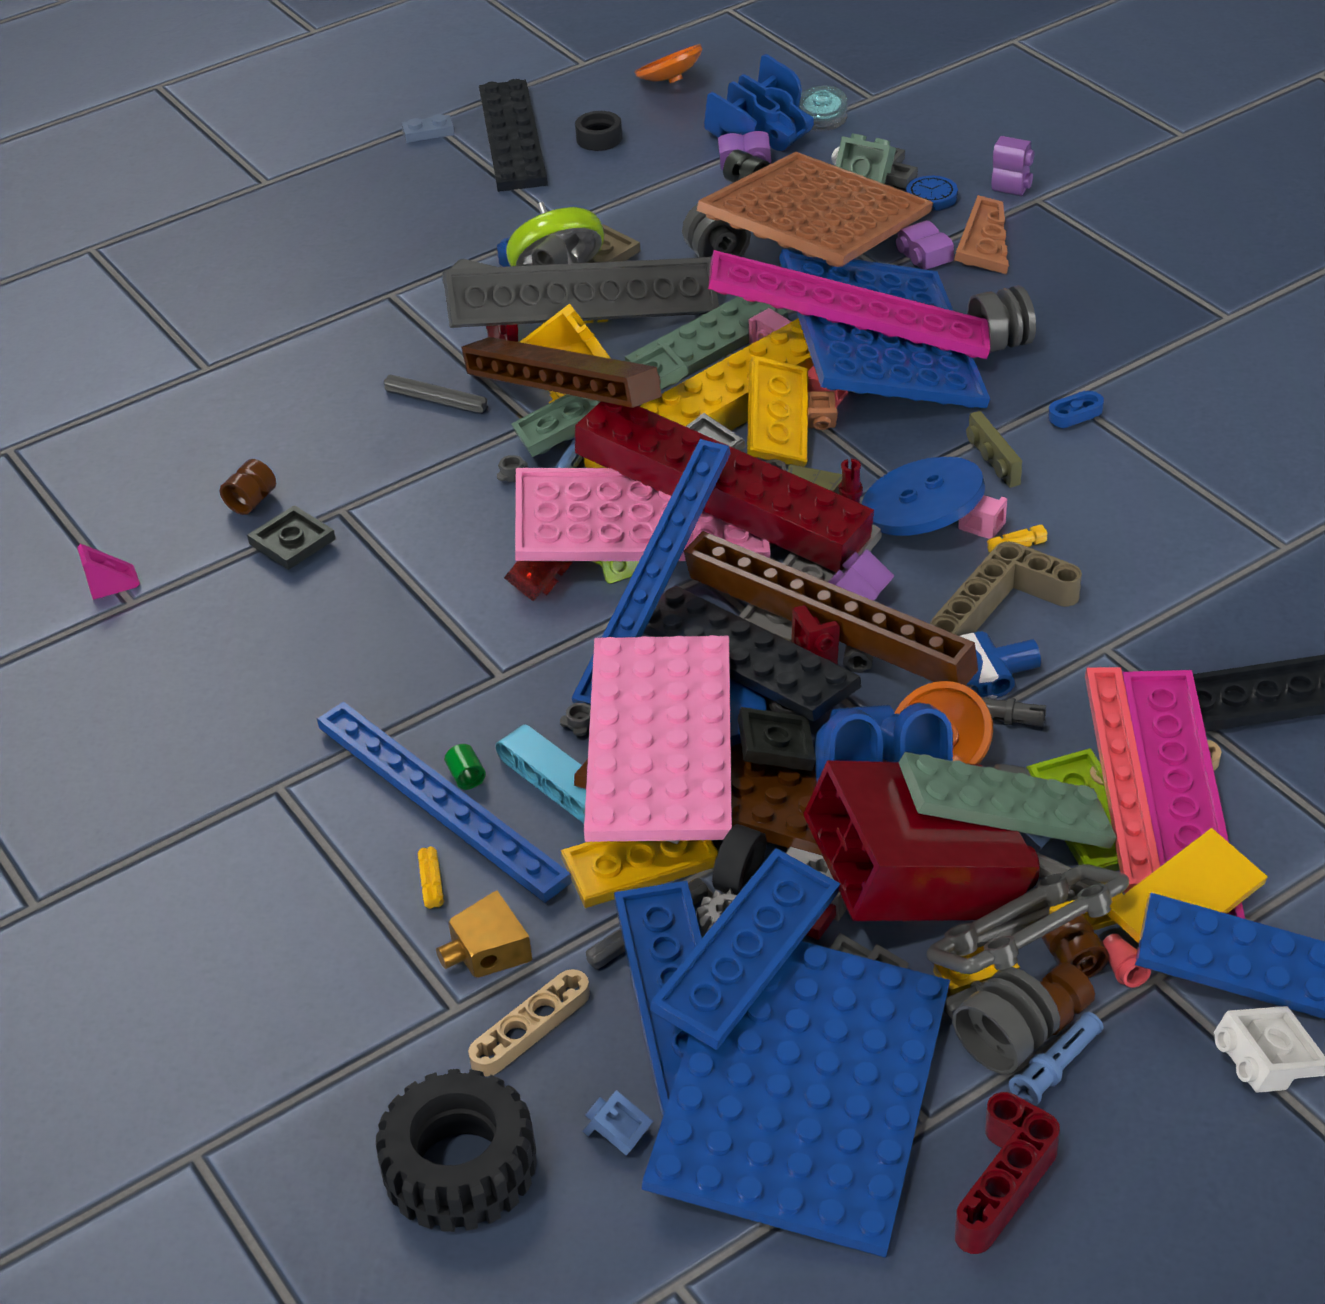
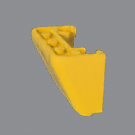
(567, 333)

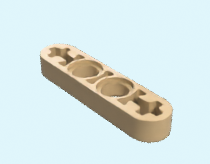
(525, 1018)

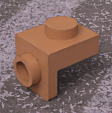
(822, 410)

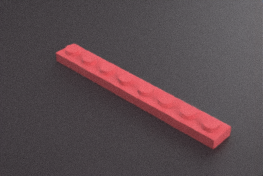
(1122, 774)

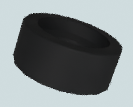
(598, 130)
(738, 858)

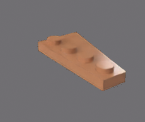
(984, 237)

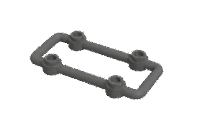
(1004, 949)

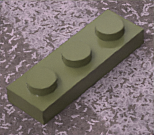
(994, 449)

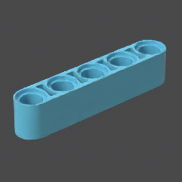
(544, 767)

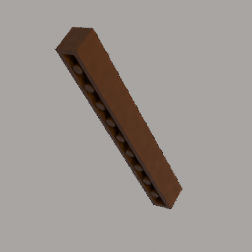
(563, 371)
(862, 622)

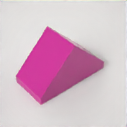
(106, 573)

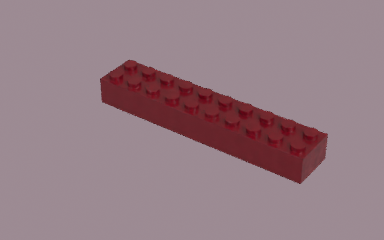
(747, 494)

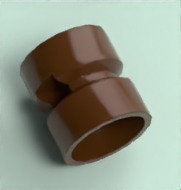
(248, 486)
(1078, 946)
(1069, 990)

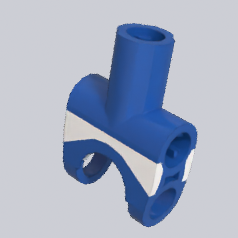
(998, 664)

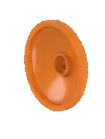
(670, 66)
(967, 713)

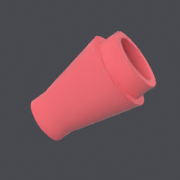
(1122, 961)

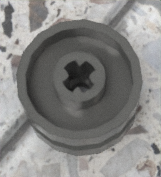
(709, 235)

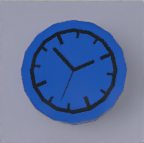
(934, 188)

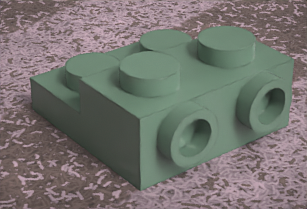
(865, 157)

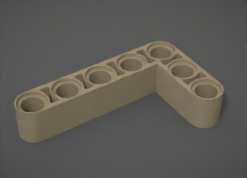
(1007, 568)

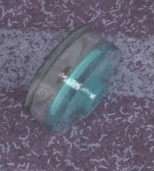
(826, 106)

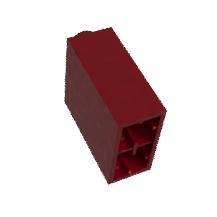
(908, 862)

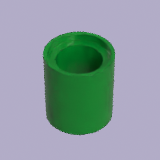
(465, 766)

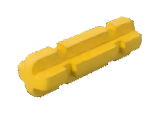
(1036, 534)
(430, 877)

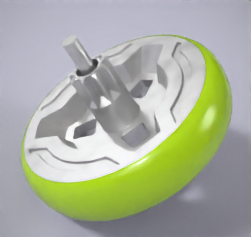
(576, 226)

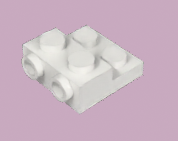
(1269, 1047)

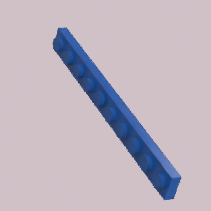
(662, 550)
(446, 802)

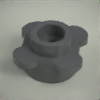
(508, 467)
(577, 718)

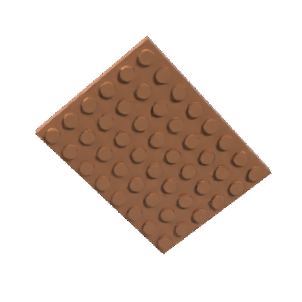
(815, 208)

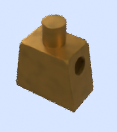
(486, 938)

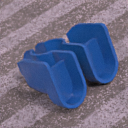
(761, 106)
(880, 734)

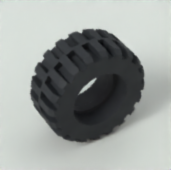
(466, 1191)

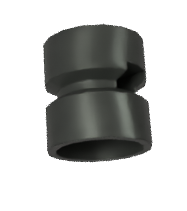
(741, 164)

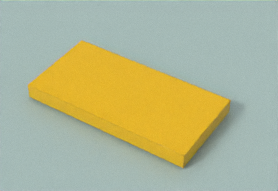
(777, 411)
(617, 866)
(1202, 874)

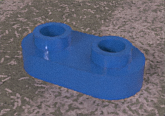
(1075, 408)

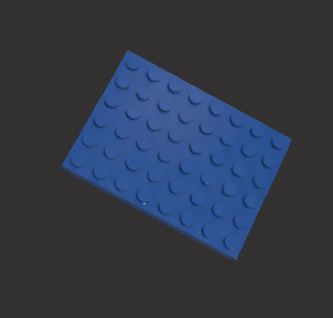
(883, 364)
(806, 1101)

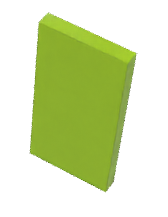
(1076, 770)

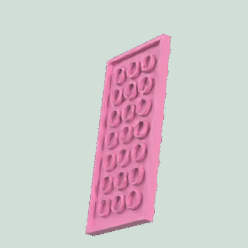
(598, 517)
(659, 740)

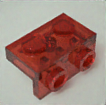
(536, 576)

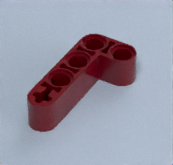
(1015, 1128)

